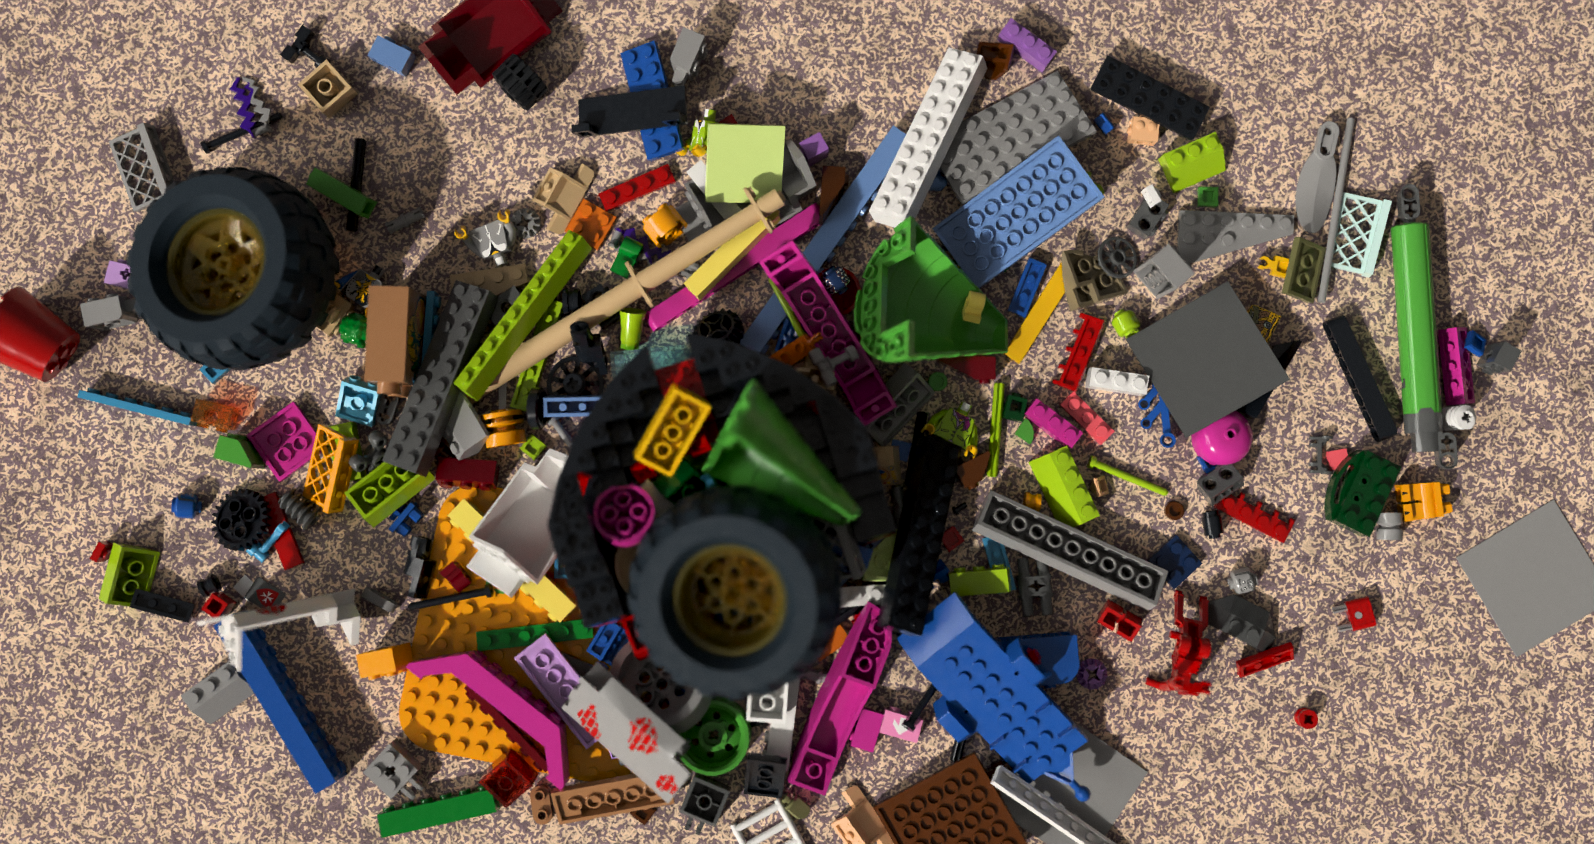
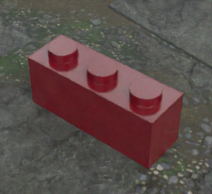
(467, 473)

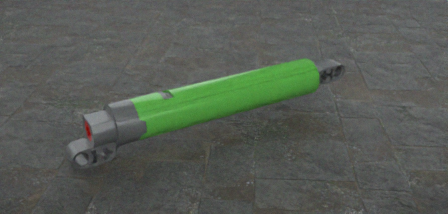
(1418, 333)

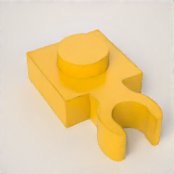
(1277, 266)

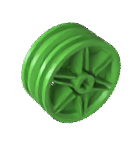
(740, 738)

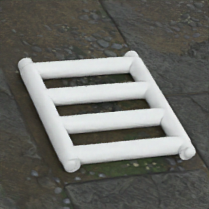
(787, 822)

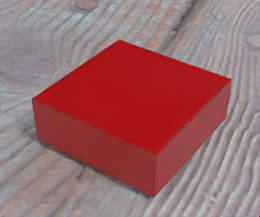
(952, 538)

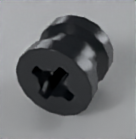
(209, 585)

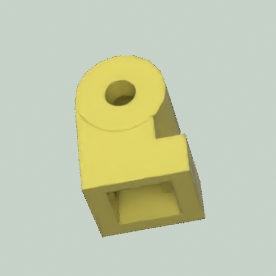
(973, 307)

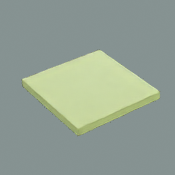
(743, 158)

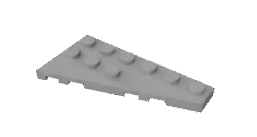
(1218, 233)

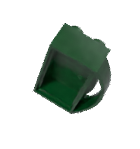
(1362, 514)

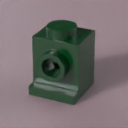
(1017, 415)

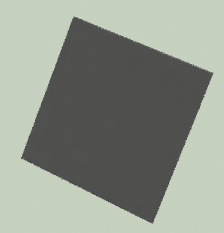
(1207, 359)

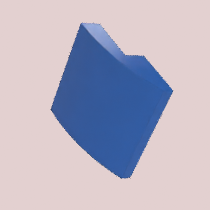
(608, 642)

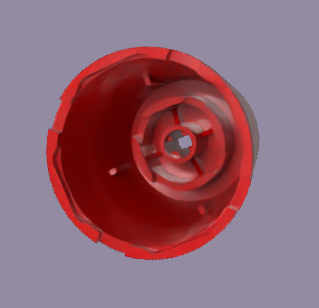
(34, 336)

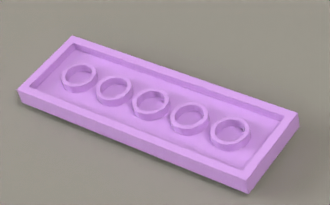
(554, 679)

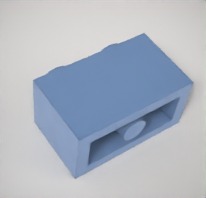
(391, 55)

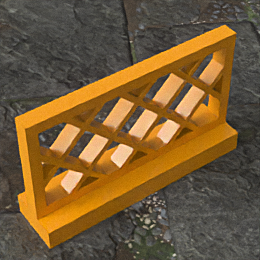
(339, 471)

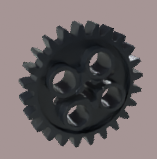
(241, 520)

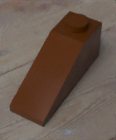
(831, 189)

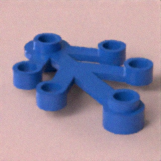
(1160, 407)

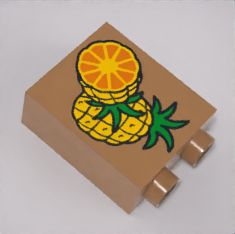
(394, 338)

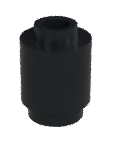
(1212, 524)

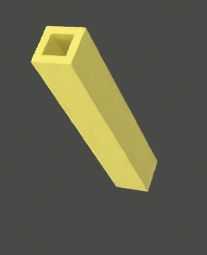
(727, 257)

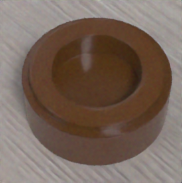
(1174, 510)

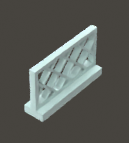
(1375, 234)

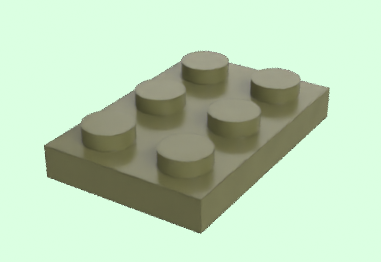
(1303, 270)

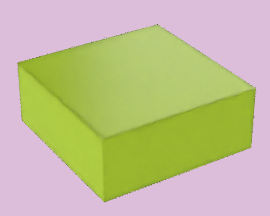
(533, 447)

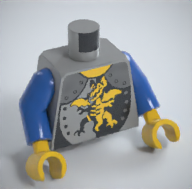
(356, 285)

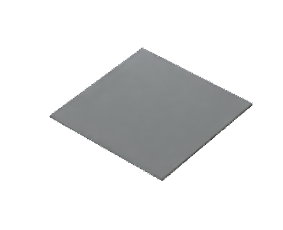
(1532, 577)
(1100, 768)

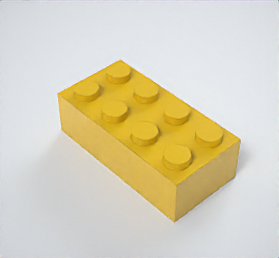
(672, 429)

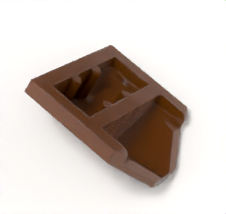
(997, 58)

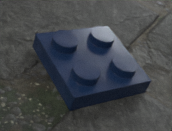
(1176, 559)

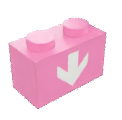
(893, 721)

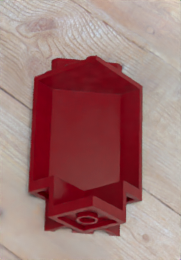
(482, 35)

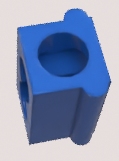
(1104, 124)

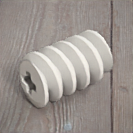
(1458, 417)

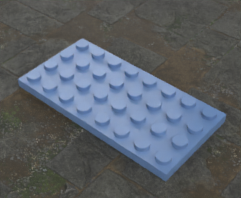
(1018, 212)

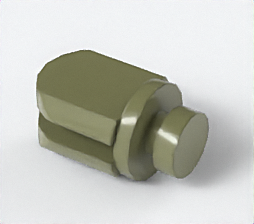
(796, 806)

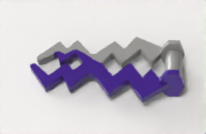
(247, 123)
(647, 252)

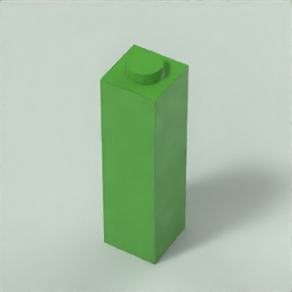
(341, 193)

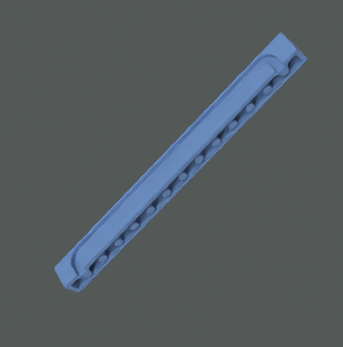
(830, 235)

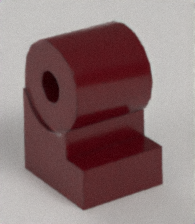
(456, 576)

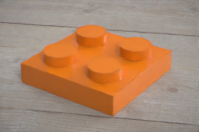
(591, 223)

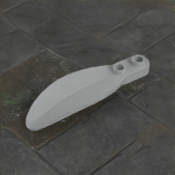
(1317, 180)

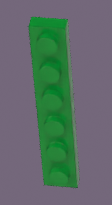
(528, 634)

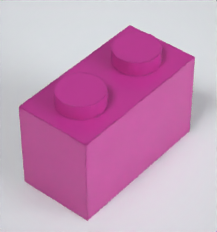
(866, 729)

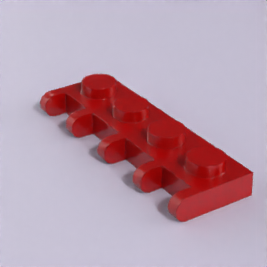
(1080, 353)
(1254, 517)

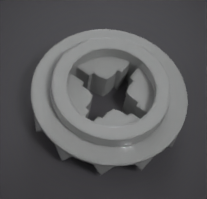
(533, 225)

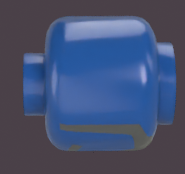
(186, 505)

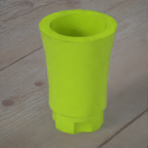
(631, 327)

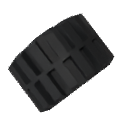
(520, 82)

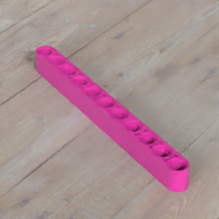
(685, 300)

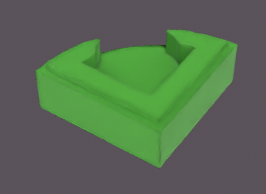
(1025, 431)

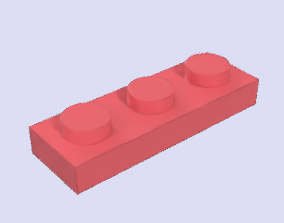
(1087, 418)

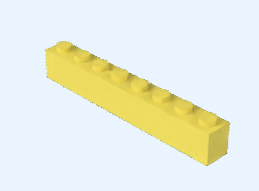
(546, 593)

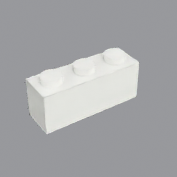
(1117, 381)

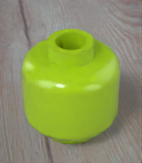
(1125, 323)

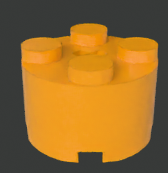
(664, 225)

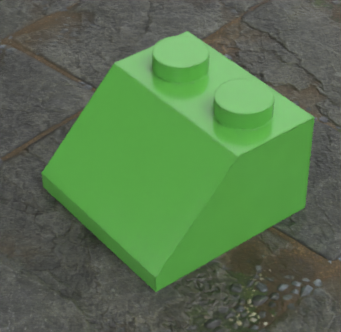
(238, 450)

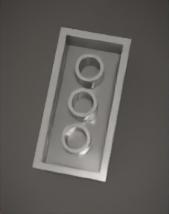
(1164, 271)

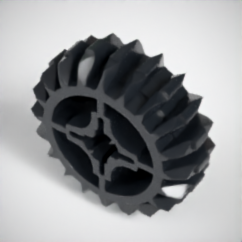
(717, 326)

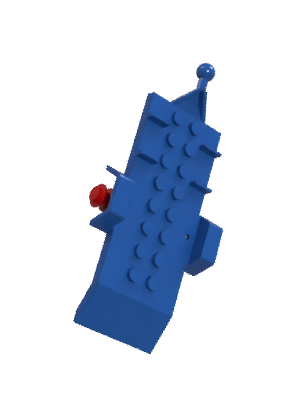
(1000, 705)

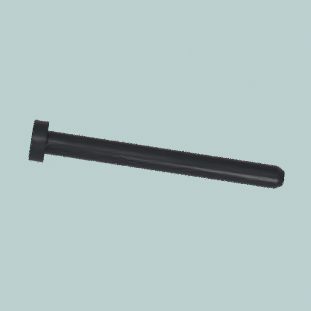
(207, 146)
(488, 591)
(909, 724)

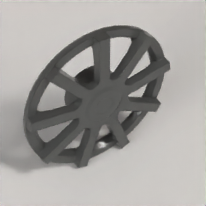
(1116, 257)

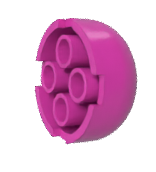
(1217, 447)
(628, 519)

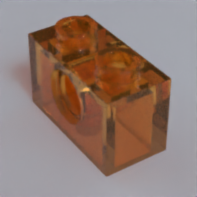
(204, 411)

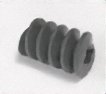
(298, 509)

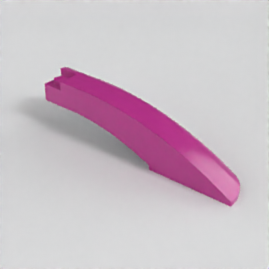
(840, 702)

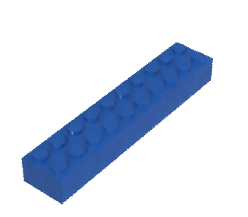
(288, 711)

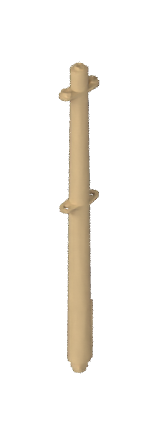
(638, 285)

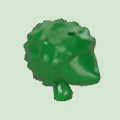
(354, 329)

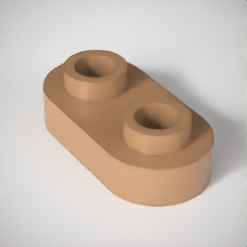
(541, 805)

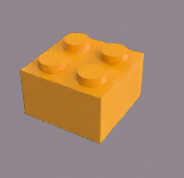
(384, 661)

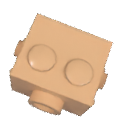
(1142, 131)

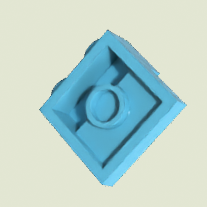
(358, 401)

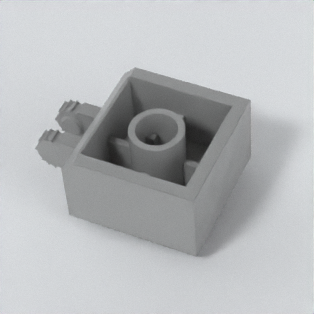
(687, 56)
(109, 312)
(393, 782)

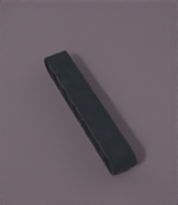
(1360, 378)

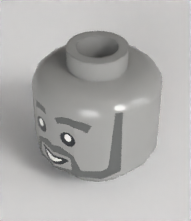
(1242, 580)

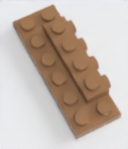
(604, 798)

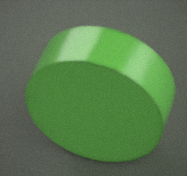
(937, 381)

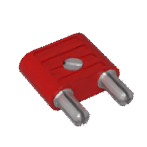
(1359, 614)

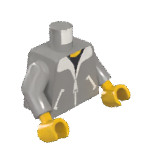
(491, 239)

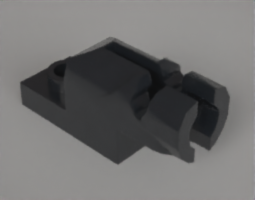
(589, 346)
(420, 566)

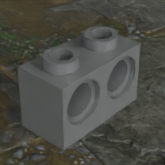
(1144, 214)
(1223, 486)

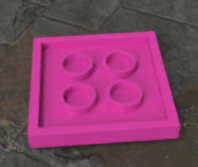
(285, 441)

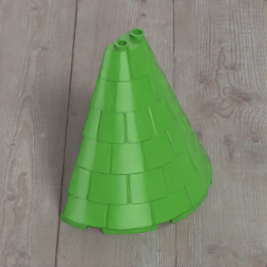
(916, 303)
(768, 454)

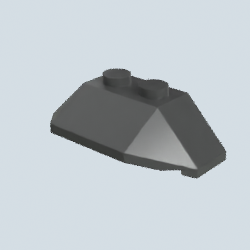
(1242, 621)

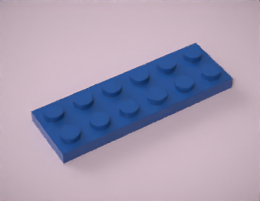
(646, 72)

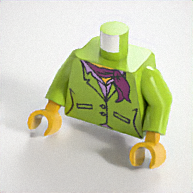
(955, 428)

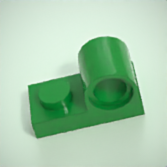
(628, 251)

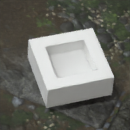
(1151, 195)

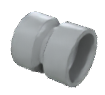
(1389, 526)

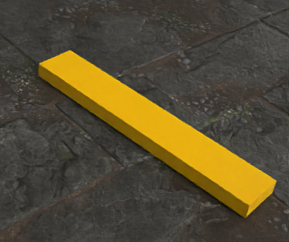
(1037, 317)

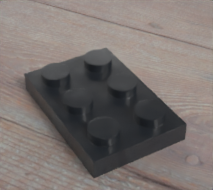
(765, 775)

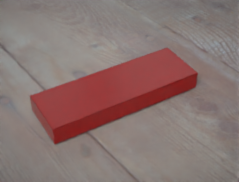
(1265, 659)

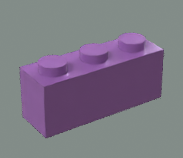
(1027, 45)

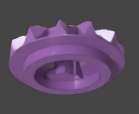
(1091, 664)

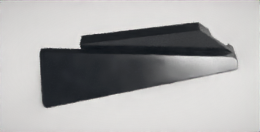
(1284, 354)

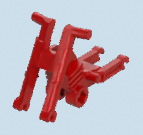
(1188, 651)

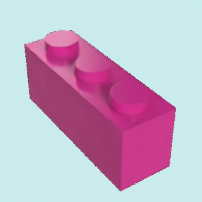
(1052, 423)

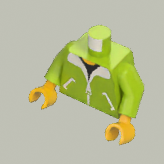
(698, 142)

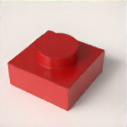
(101, 552)

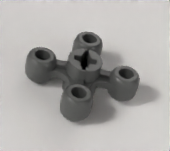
(372, 455)

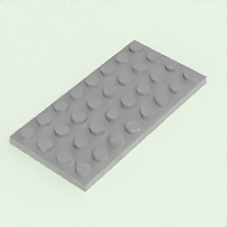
(1011, 132)

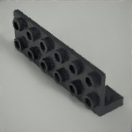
(1149, 98)
(631, 112)

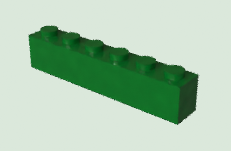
(437, 811)

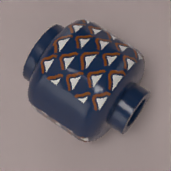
(835, 280)

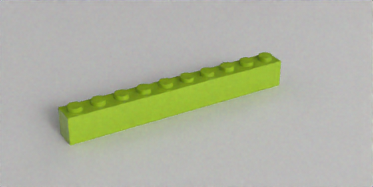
(523, 315)

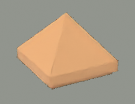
(1099, 486)

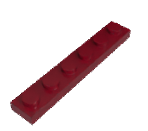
(514, 734)

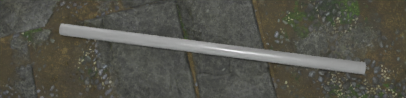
(1336, 210)

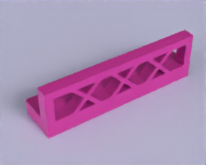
(1455, 368)

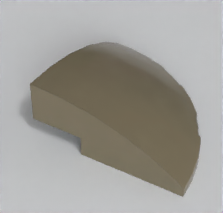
(1086, 281)

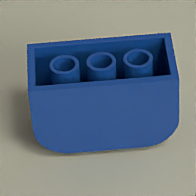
(1057, 653)

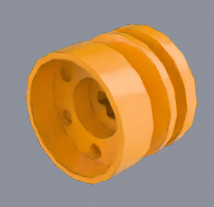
(504, 428)

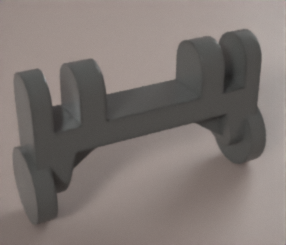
(1320, 442)

